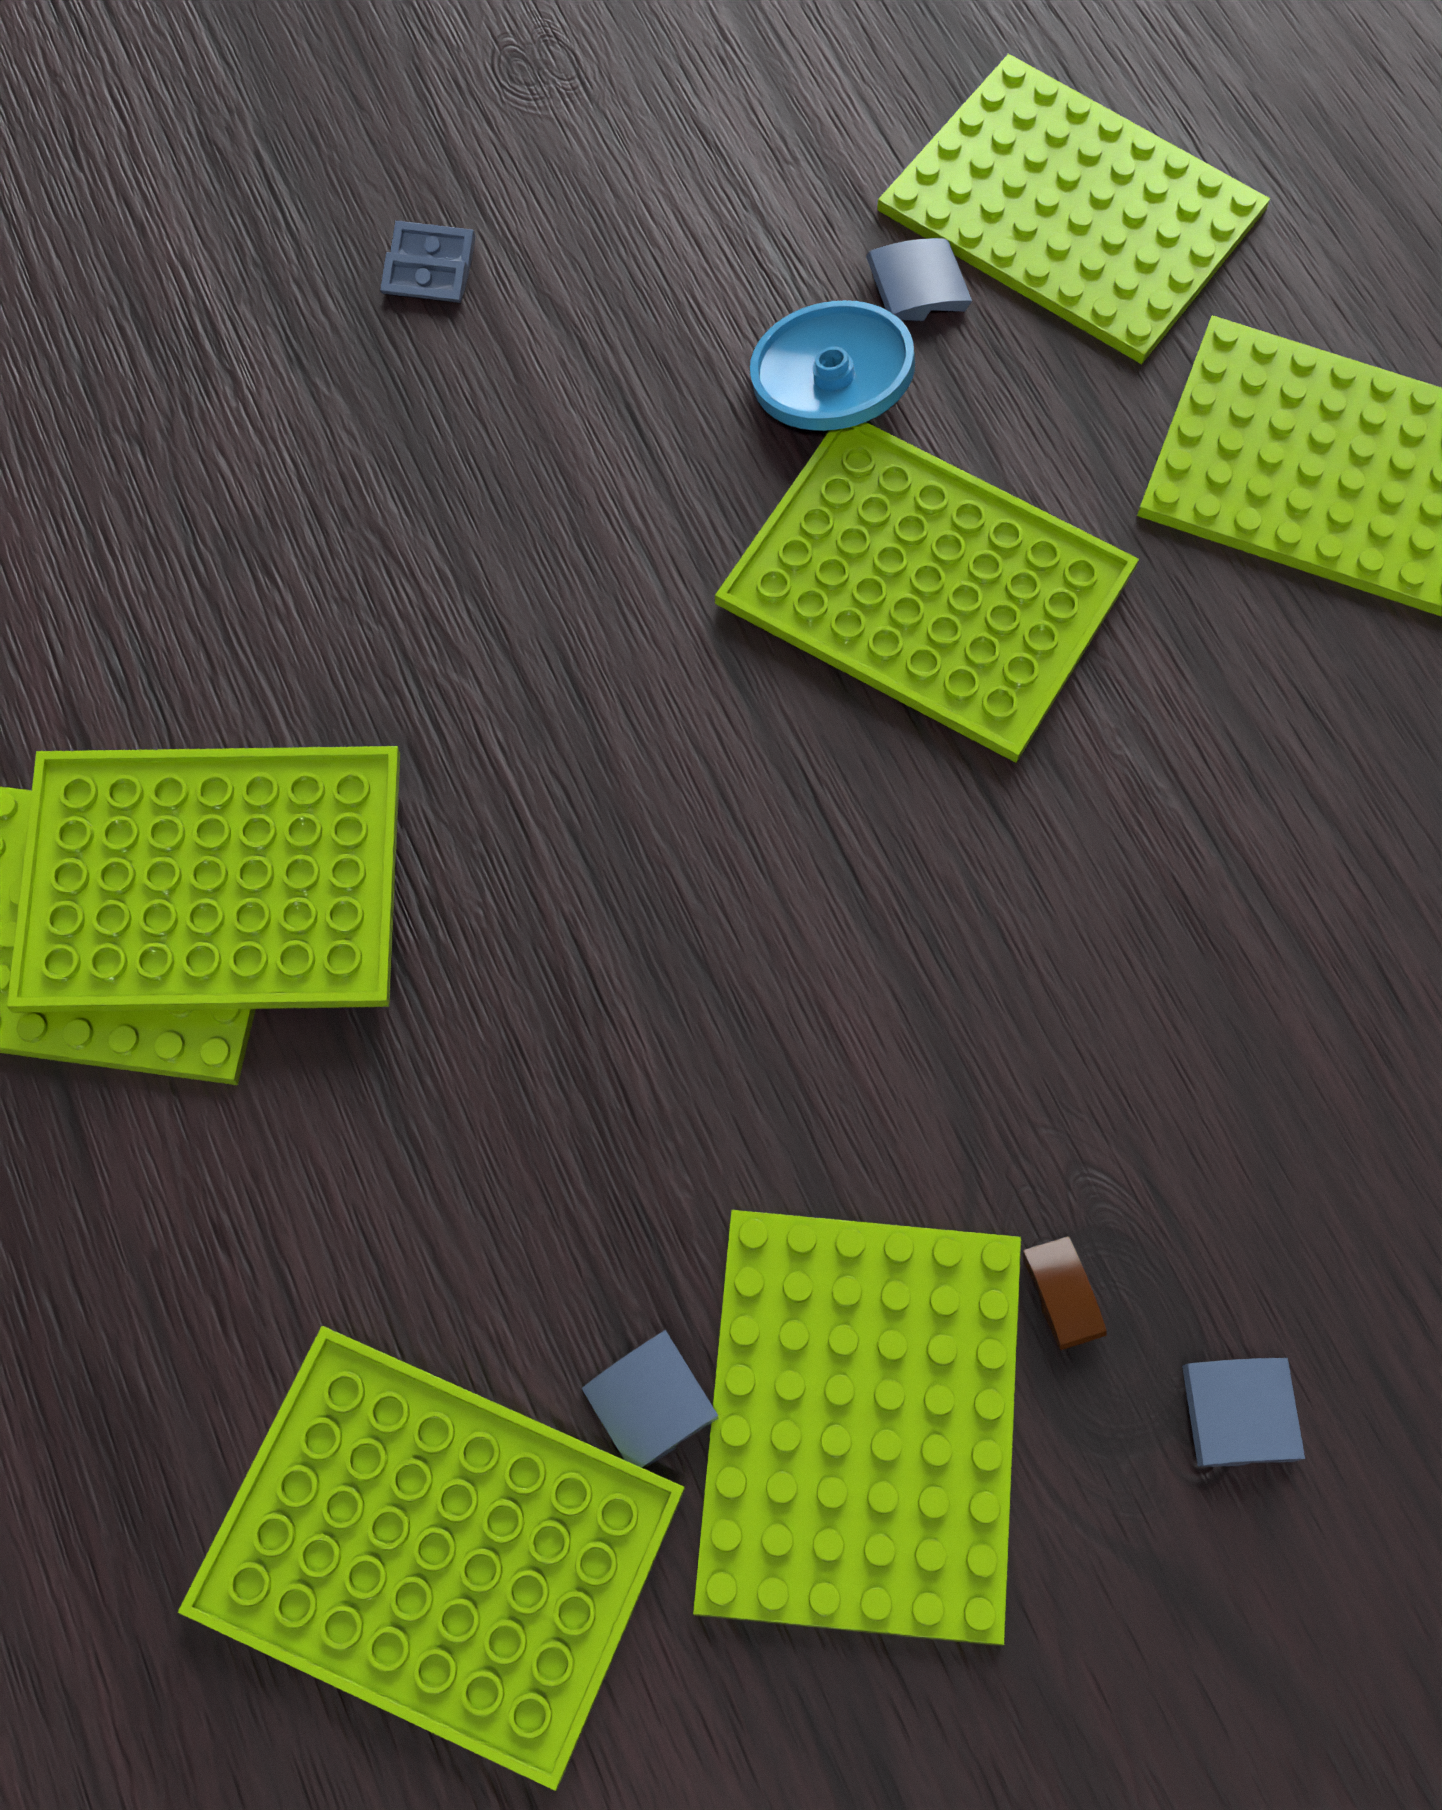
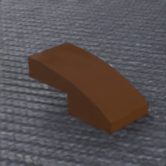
(1065, 1293)

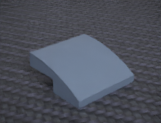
(428, 261)
(919, 278)
(649, 1401)
(1243, 1412)

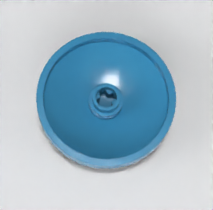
(832, 365)

